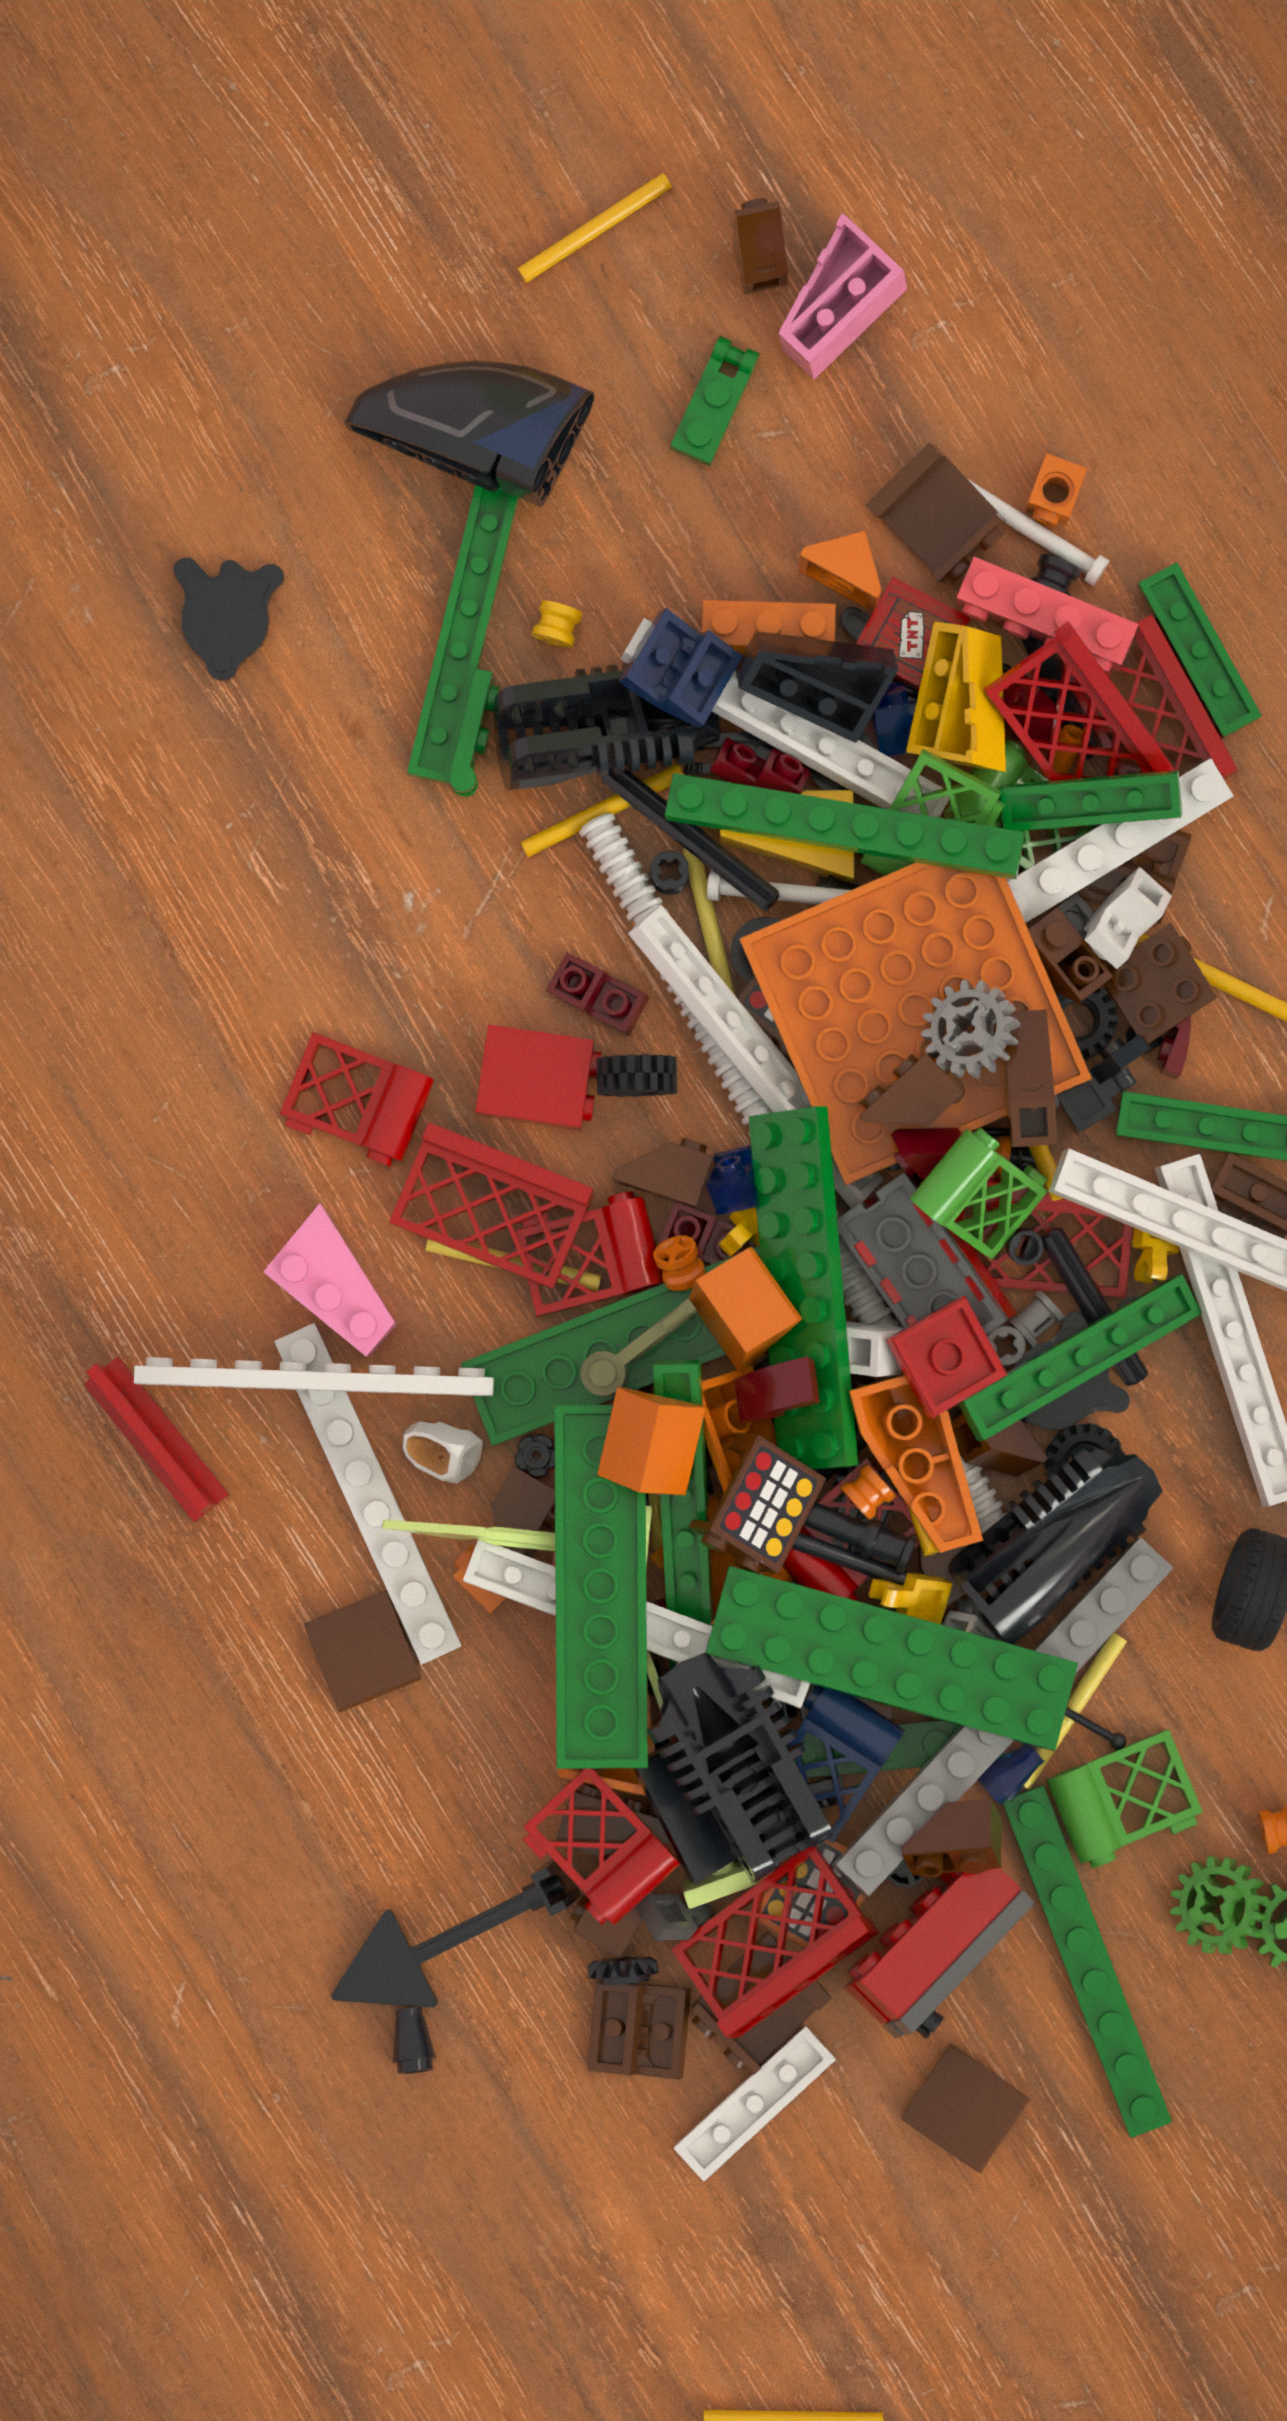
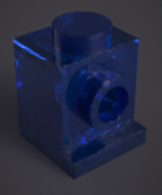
(893, 720)
(733, 1181)

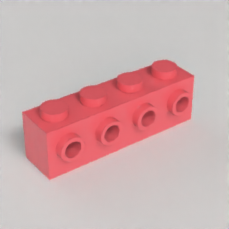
(1039, 610)

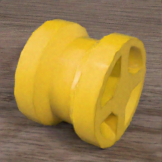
(557, 624)

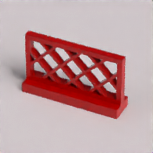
(1101, 694)
(1181, 696)
(504, 1169)
(1057, 1207)
(155, 1438)
(795, 1974)

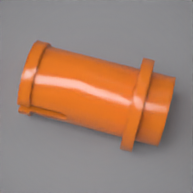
(1064, 759)

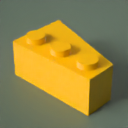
(952, 709)
(805, 856)

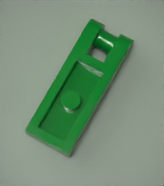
(714, 402)
(473, 736)

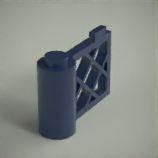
(854, 1732)

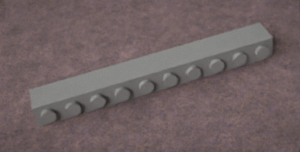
(970, 1751)

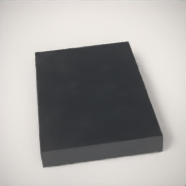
(695, 1839)

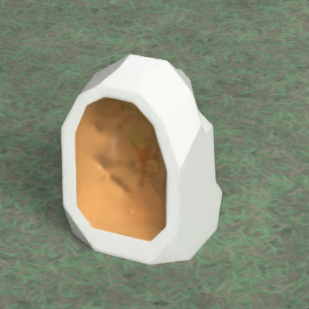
(442, 1450)

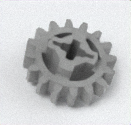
(957, 1045)

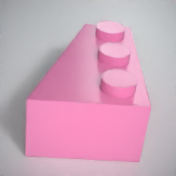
(841, 299)
(331, 1284)

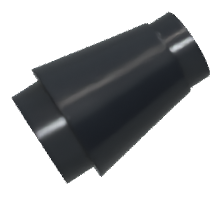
(412, 2042)

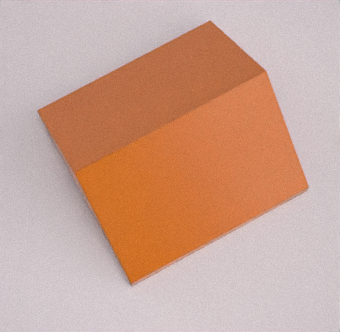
(845, 568)
(743, 1307)
(651, 1442)

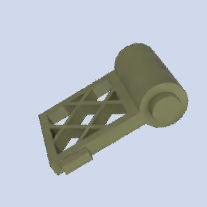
(606, 1371)

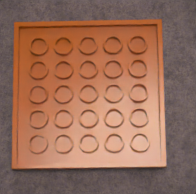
(863, 971)

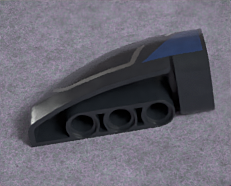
(479, 422)

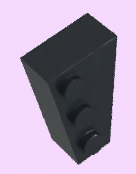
(818, 679)

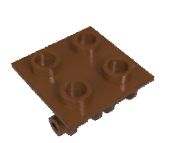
(1159, 984)

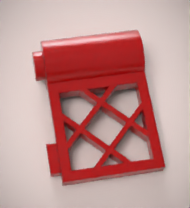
(390, 1112)
(626, 1247)
(824, 1575)
(626, 1874)

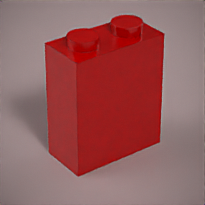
(537, 1078)

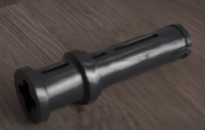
(870, 1538)

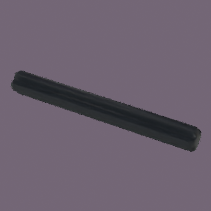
(694, 840)

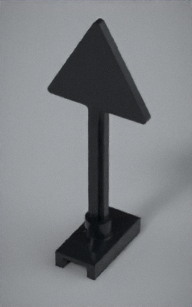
(390, 1968)

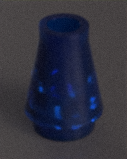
(1010, 1773)

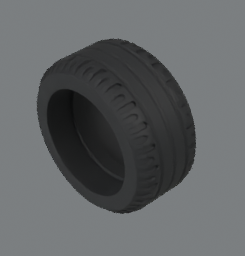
(1252, 1591)

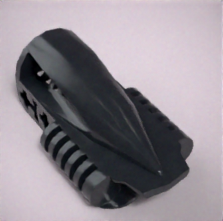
(604, 730)
(1066, 1531)
(738, 1761)

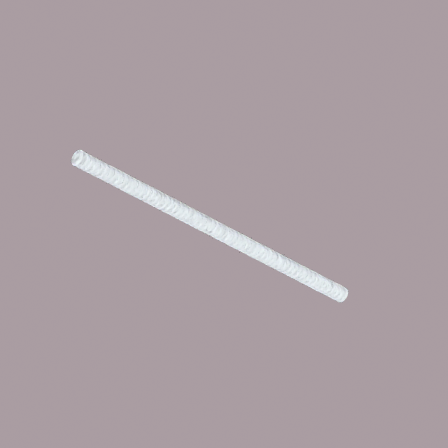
(857, 1286)

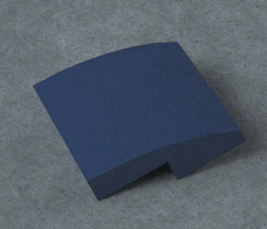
(680, 668)

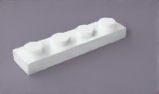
(754, 2103)

